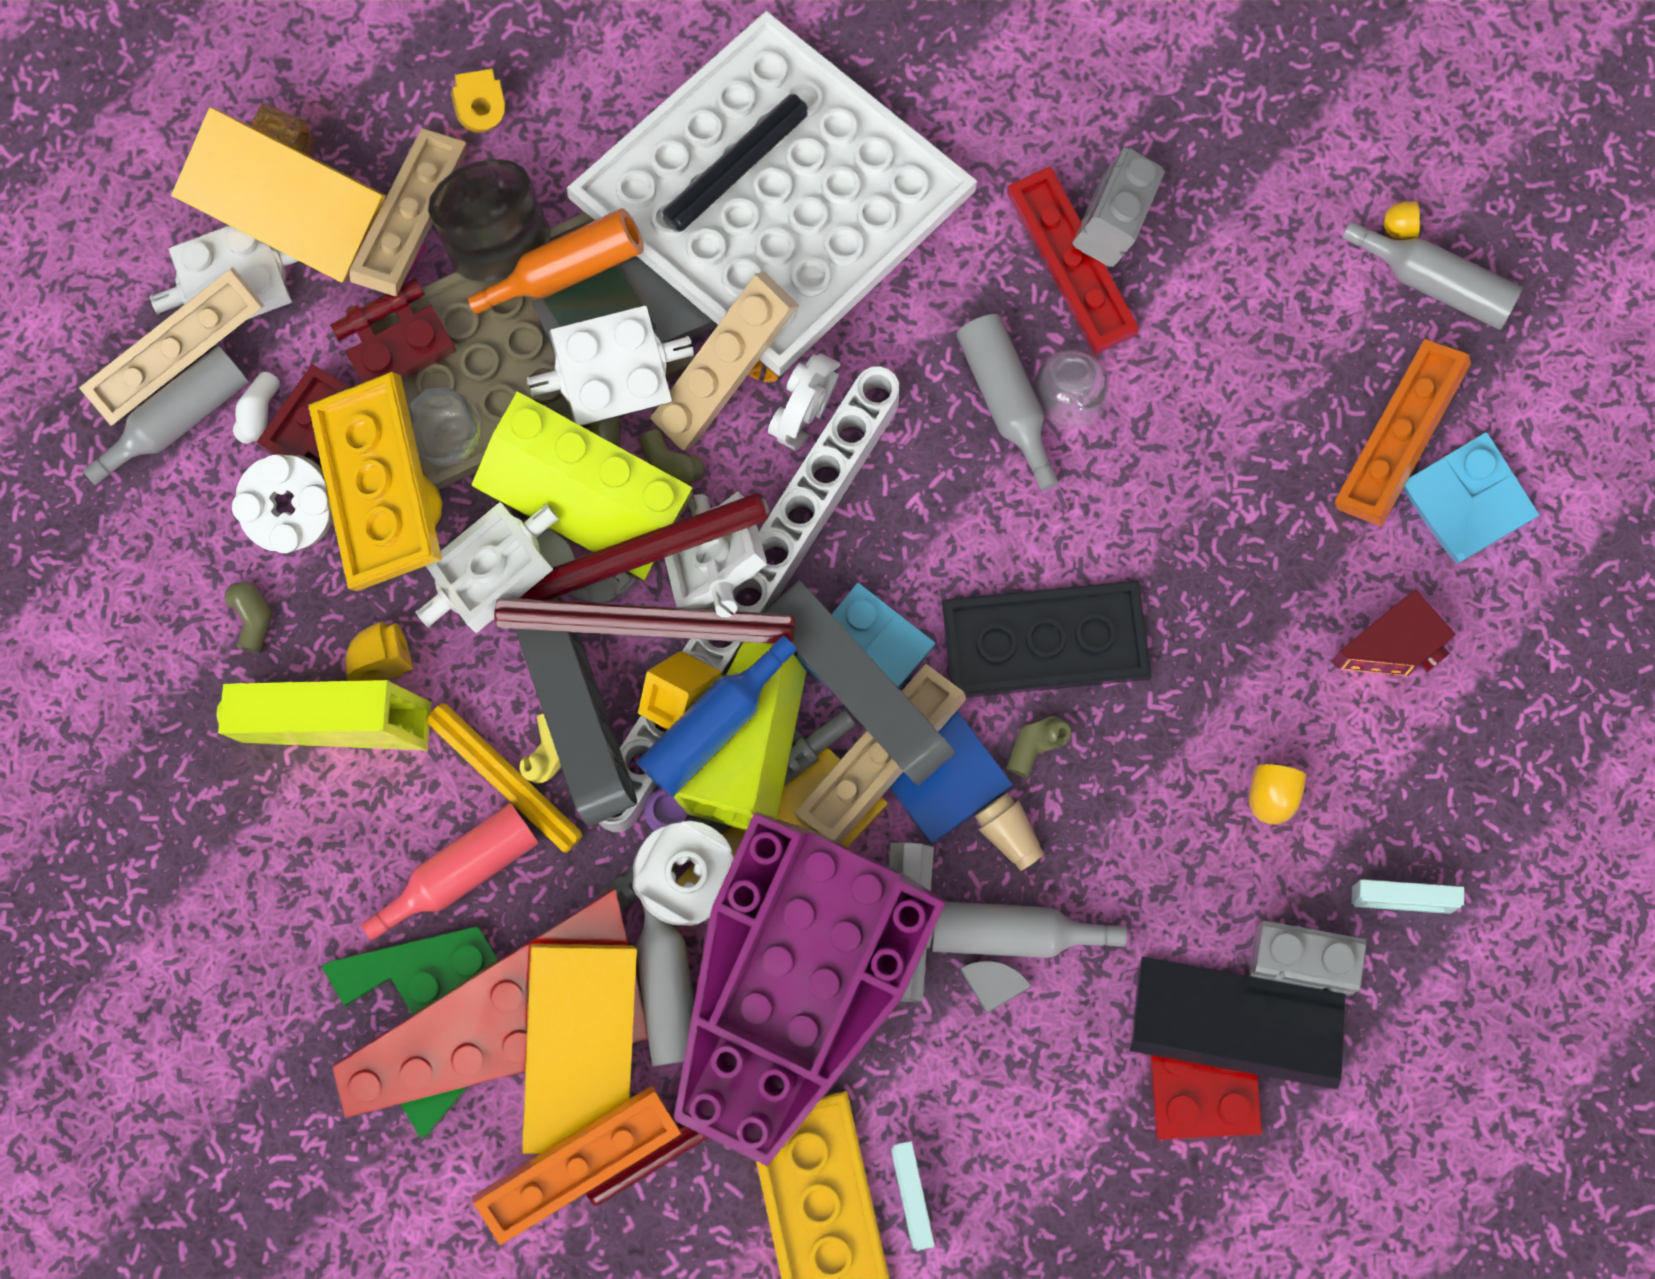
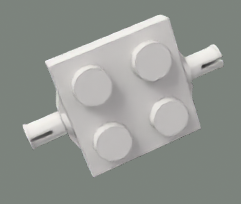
(213, 254)
(610, 366)
(488, 563)
(714, 569)

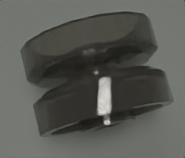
(488, 218)

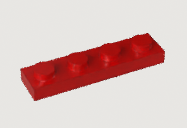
(1079, 277)

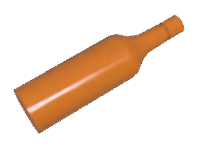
(566, 261)

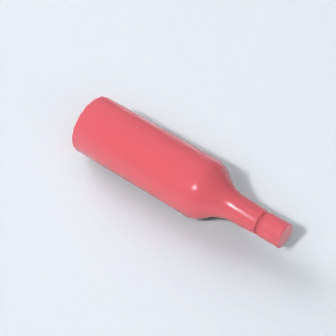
(458, 869)

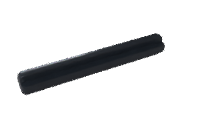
(735, 163)

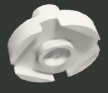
(811, 392)
(257, 510)
(656, 882)

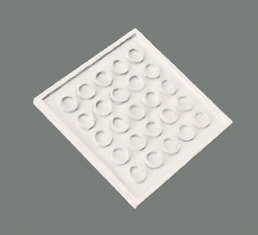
(815, 213)

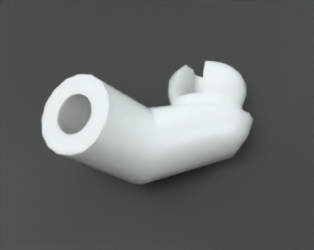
(253, 408)

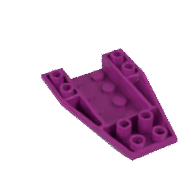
(794, 981)

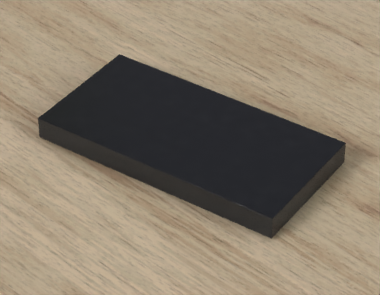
(1046, 639)
(1239, 1023)

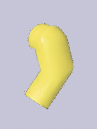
(544, 761)

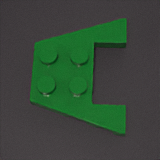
(422, 974)

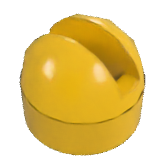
(1403, 220)

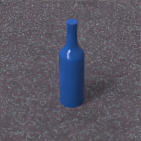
(711, 722)

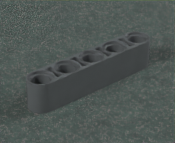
(863, 686)
(578, 723)

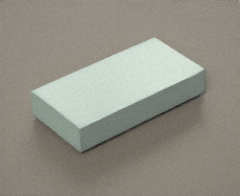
(1407, 896)
(912, 1196)

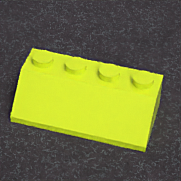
(584, 479)

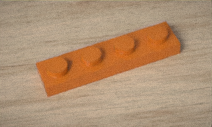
(1403, 432)
(576, 1165)

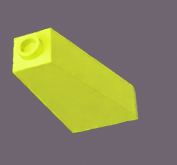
(325, 714)
(754, 763)

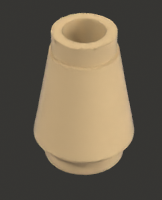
(1009, 830)

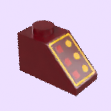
(1399, 641)

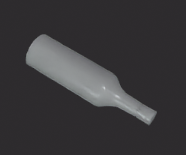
(1442, 275)
(1007, 391)
(172, 411)
(1016, 931)
(664, 989)

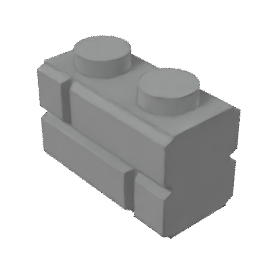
(1118, 207)
(1307, 957)

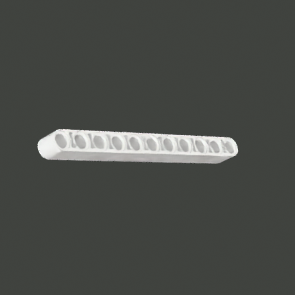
(793, 538)

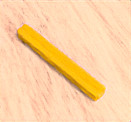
(504, 777)

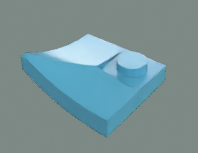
(1470, 498)
(882, 634)

